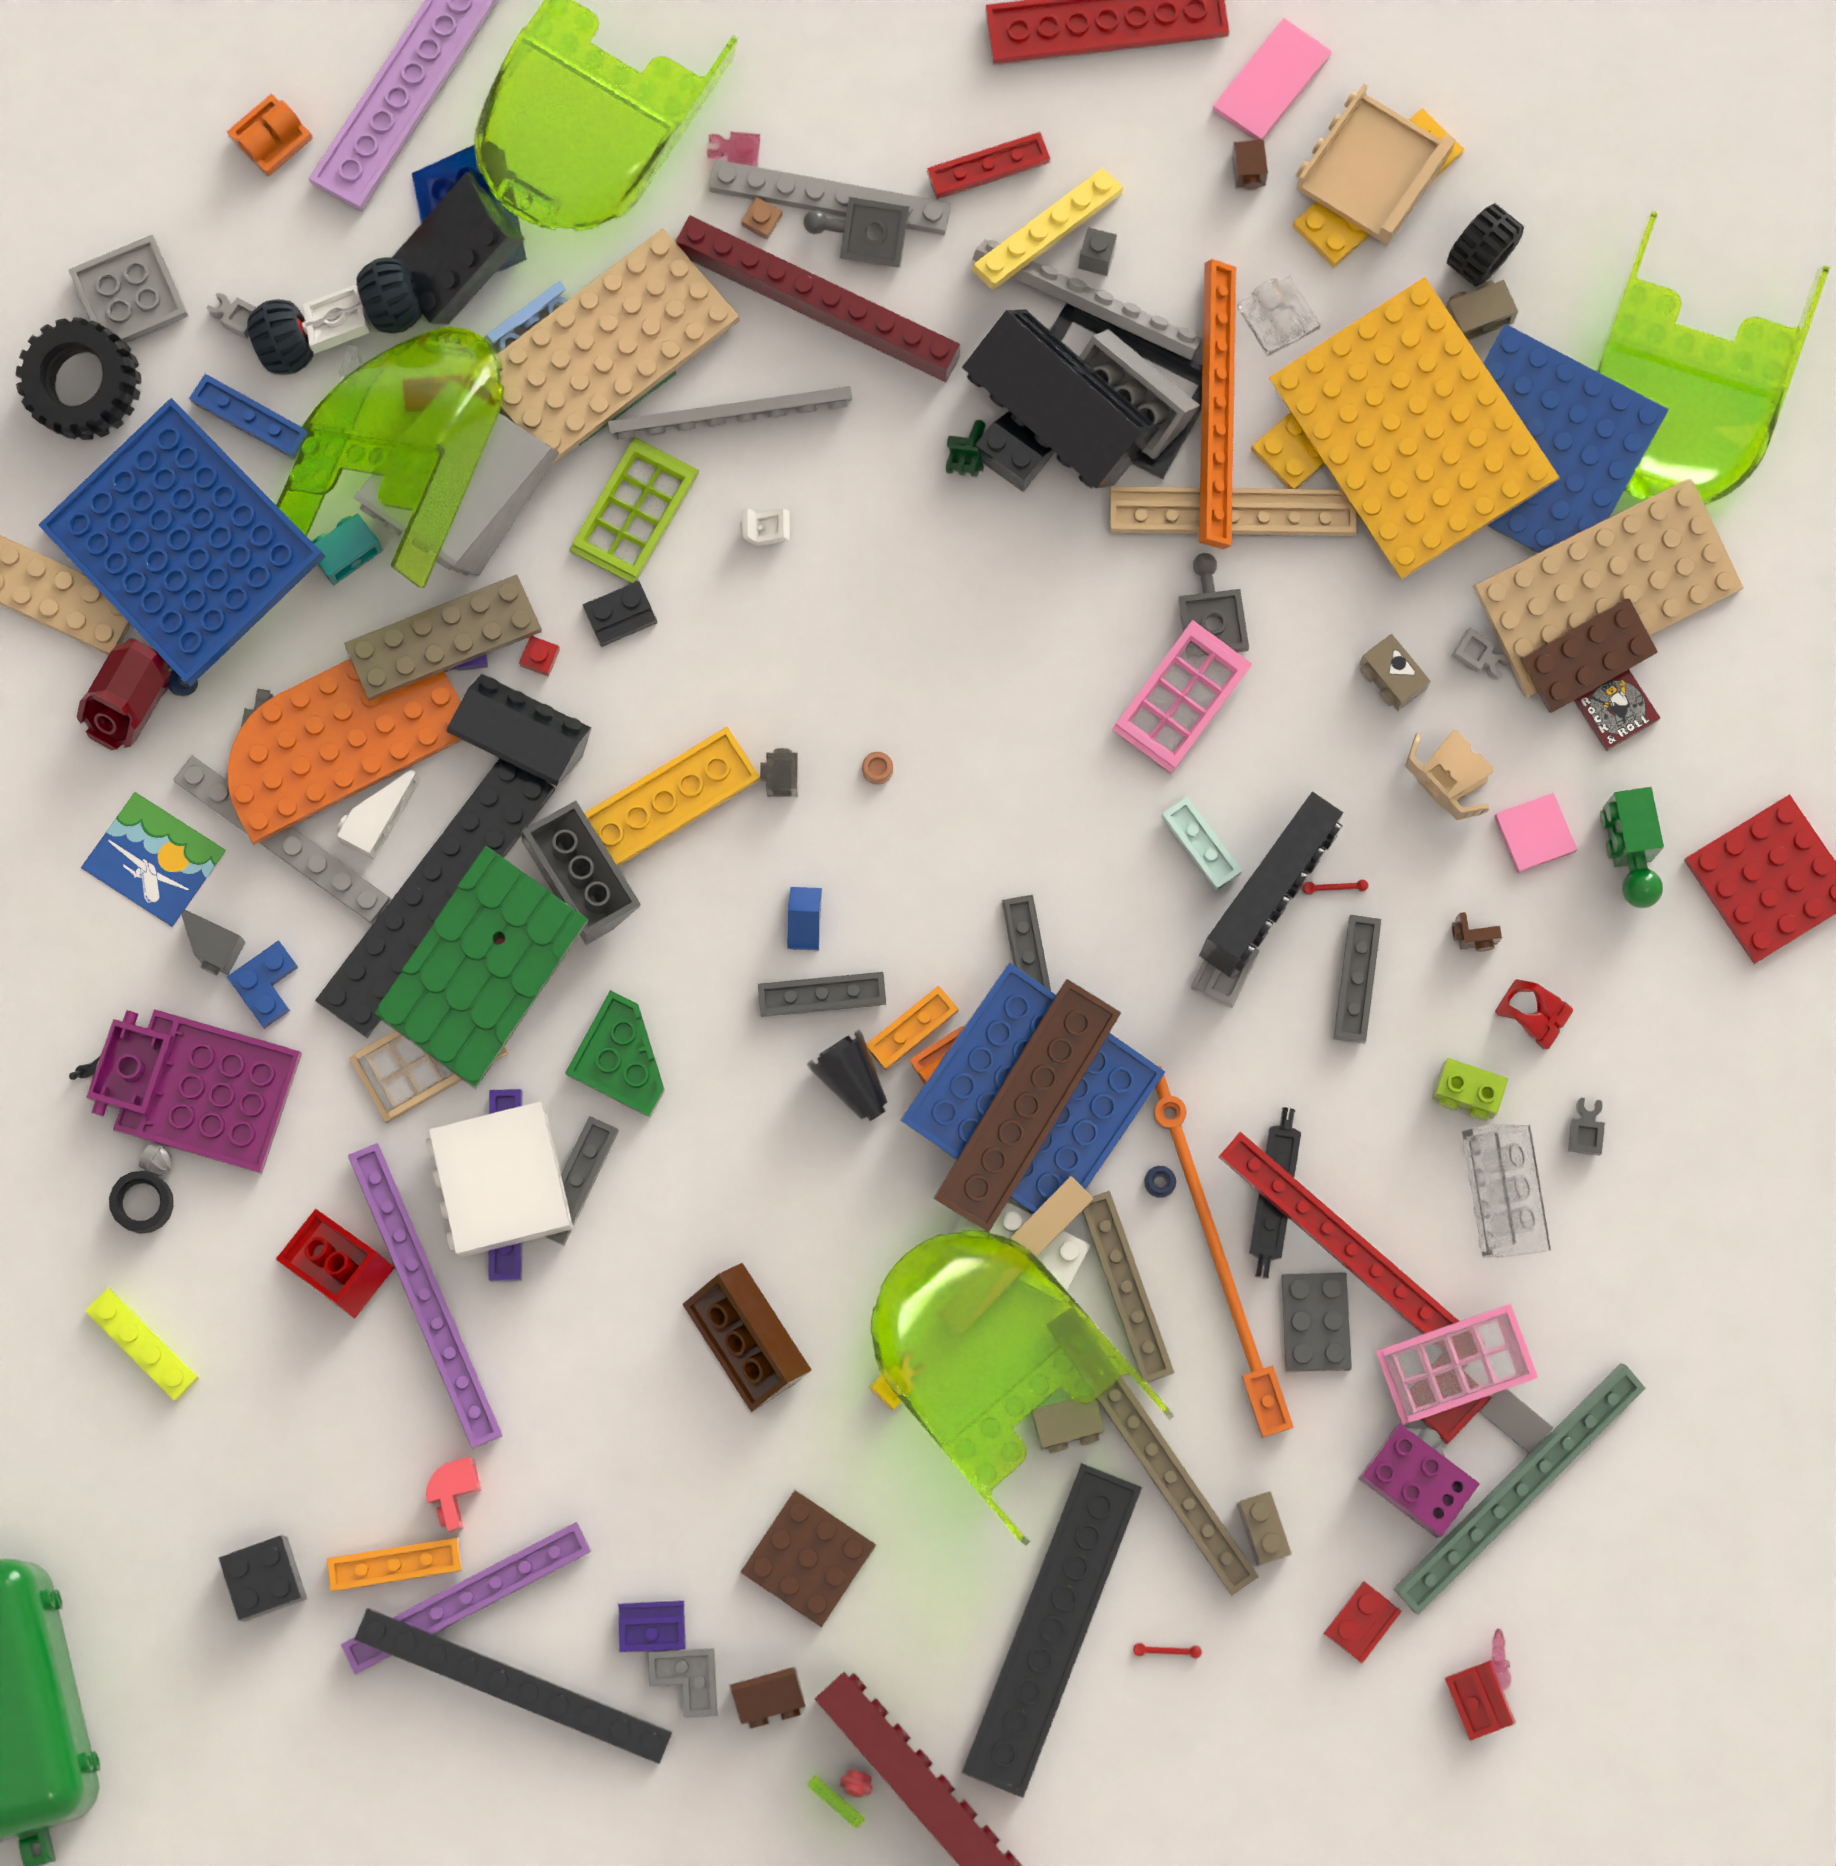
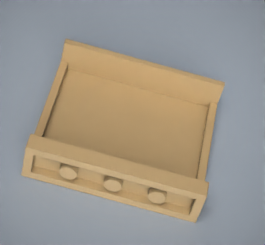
(1372, 166)

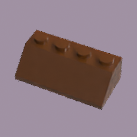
(746, 1336)

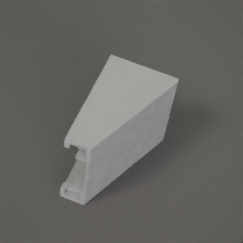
(497, 493)

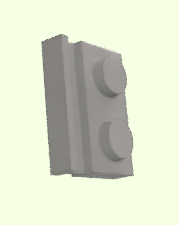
(1219, 985)

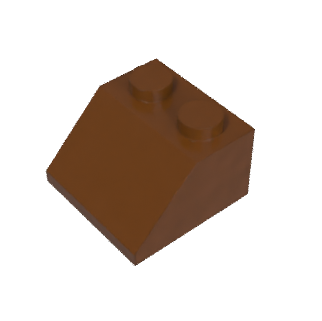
(768, 1696)

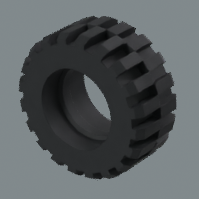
(47, 356)

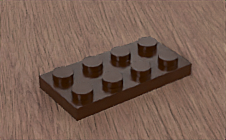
(1589, 655)

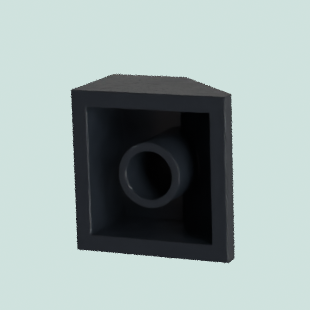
(1013, 451)

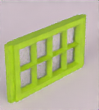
(634, 511)

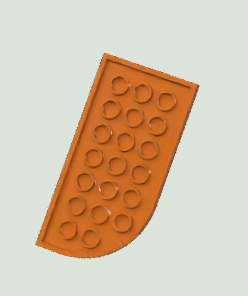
(331, 743)

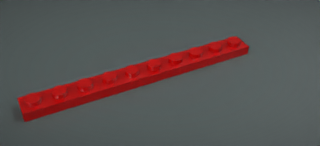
(1335, 1235)

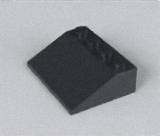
(457, 250)

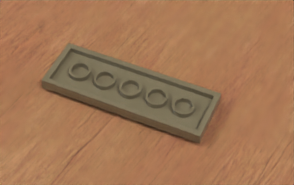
(442, 637)

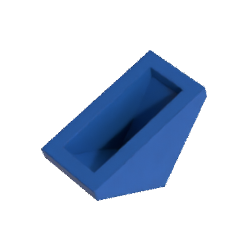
(804, 918)

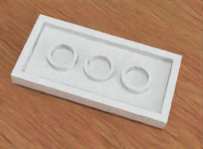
(1061, 1257)

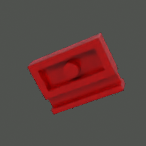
(1362, 1622)
(1480, 1700)

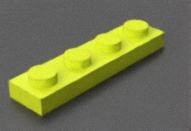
(141, 1344)

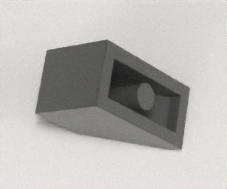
(212, 944)

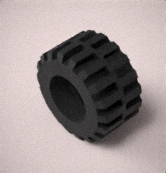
(1485, 244)

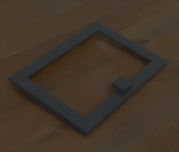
(1157, 354)

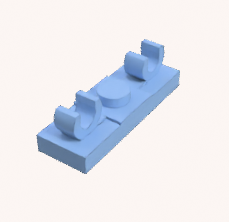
(526, 316)

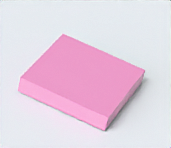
(1535, 832)

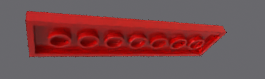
(1074, 27)

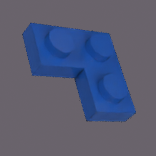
(256, 980)

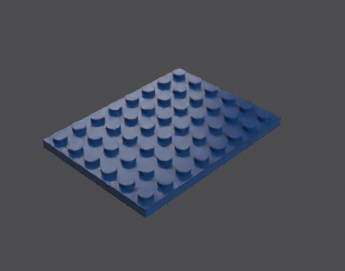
(181, 541)

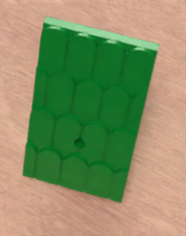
(481, 967)

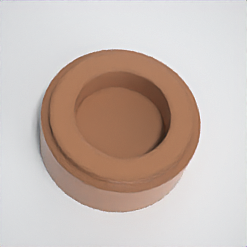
(877, 768)

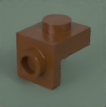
(1480, 939)

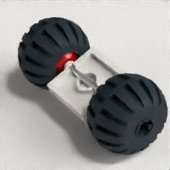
(288, 341)

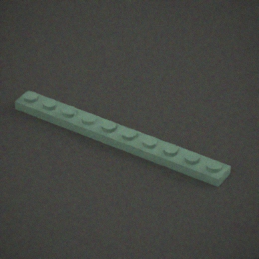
(1519, 1489)

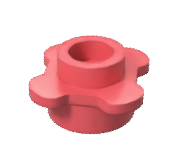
(856, 1783)

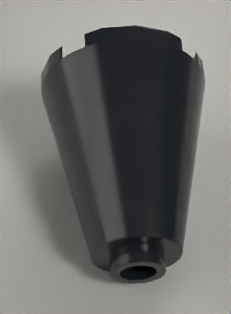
(852, 1076)

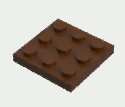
(808, 1558)

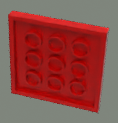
(1768, 878)

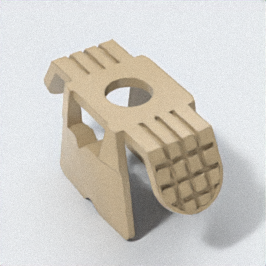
(1452, 774)

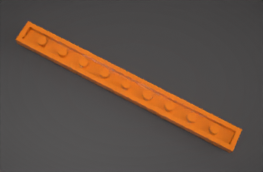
(1217, 405)

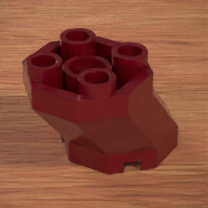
(124, 694)

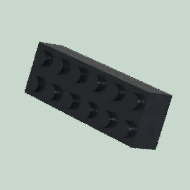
(1268, 888)

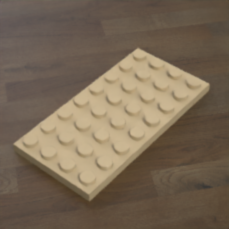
(611, 344)
(1654, 553)

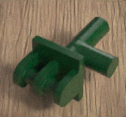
(963, 454)

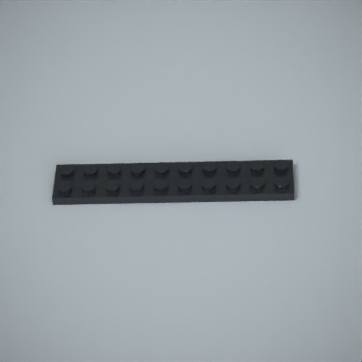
(491, 818)
(1051, 1630)

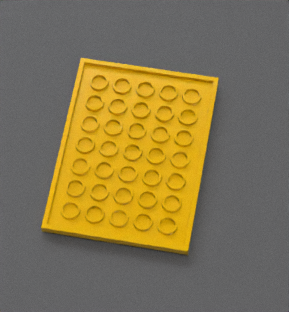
(1413, 428)

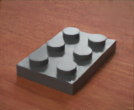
(1316, 1322)

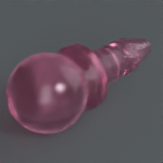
(1498, 1660)

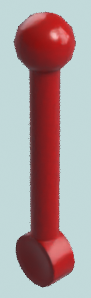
(1309, 887)
(1140, 1649)

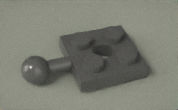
(855, 241)
(1222, 604)

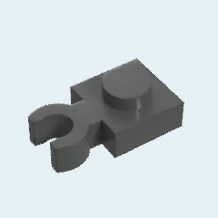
(1586, 1133)

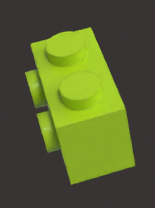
(1469, 1089)

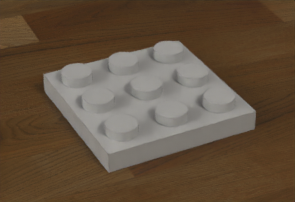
(129, 290)

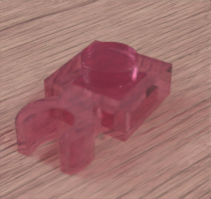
(740, 149)

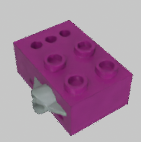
(1419, 1478)

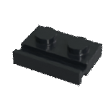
(620, 613)

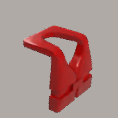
(1543, 1023)

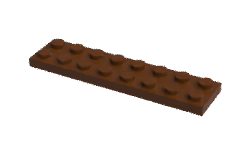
(1027, 1105)

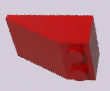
(335, 1263)

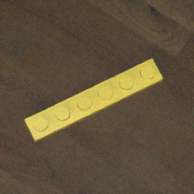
(1047, 229)

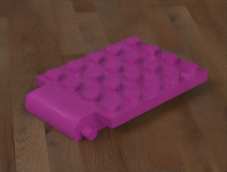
(194, 1087)

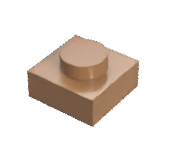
(761, 218)

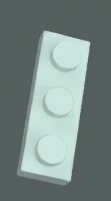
(1201, 843)

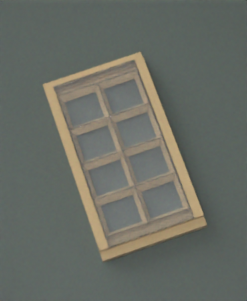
(401, 1074)

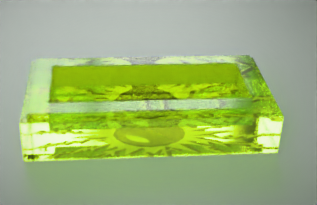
(836, 1801)

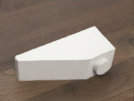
(374, 818)

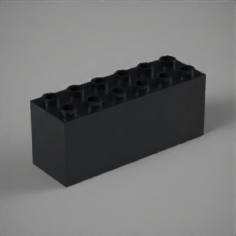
(1059, 399)

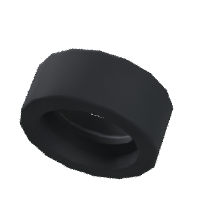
(124, 1184)

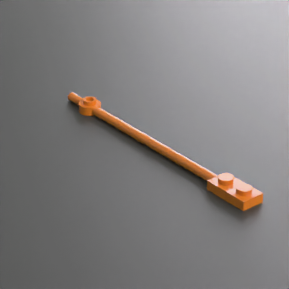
(1262, 1383)

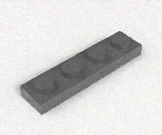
(1357, 979)
(821, 994)
(584, 1167)

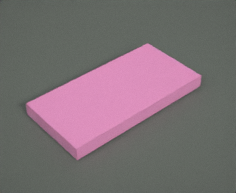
(1272, 80)

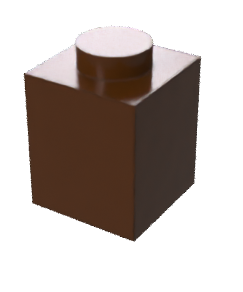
(1249, 164)

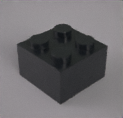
(262, 1578)

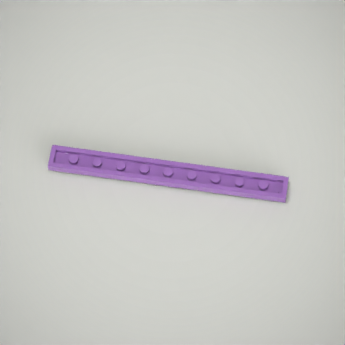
(425, 1296)

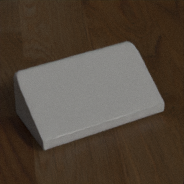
(1516, 1420)

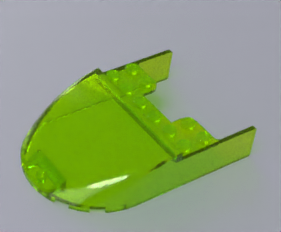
(577, 131)
(1716, 389)
(417, 421)
(978, 1341)

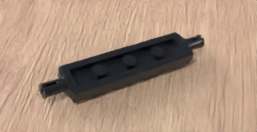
(1269, 1222)

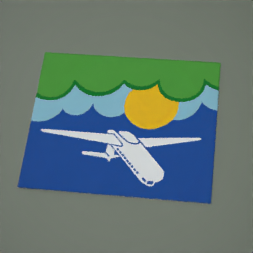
(153, 859)

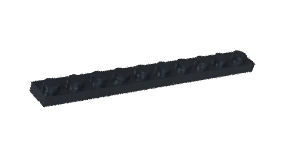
(513, 1685)

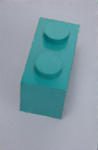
(346, 548)

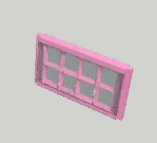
(1181, 696)
(1456, 1364)

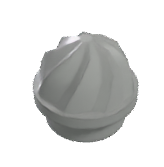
(155, 1160)

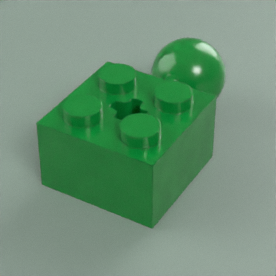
(1634, 842)

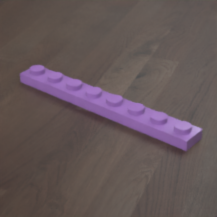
(481, 1590)

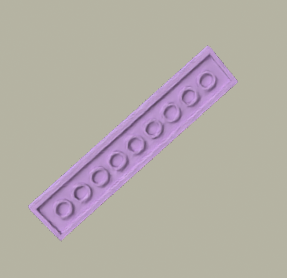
(398, 98)

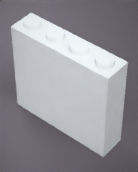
(499, 1179)

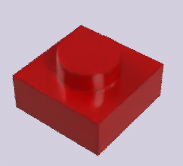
(539, 656)

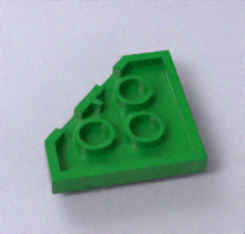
(619, 1057)

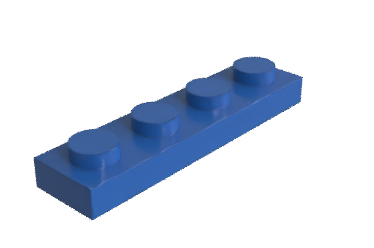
(249, 416)

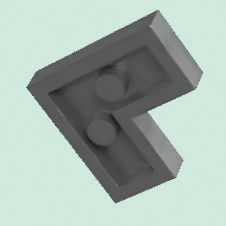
(694, 1671)

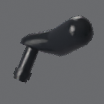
(85, 1070)

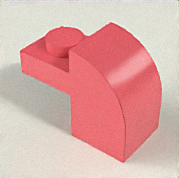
(447, 1484)

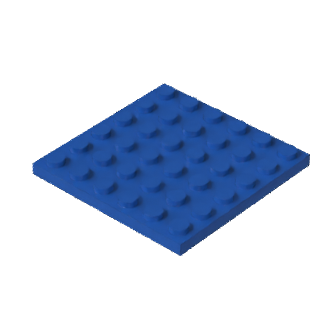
(1584, 426)
(980, 1061)

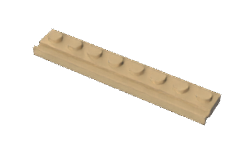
(1253, 511)

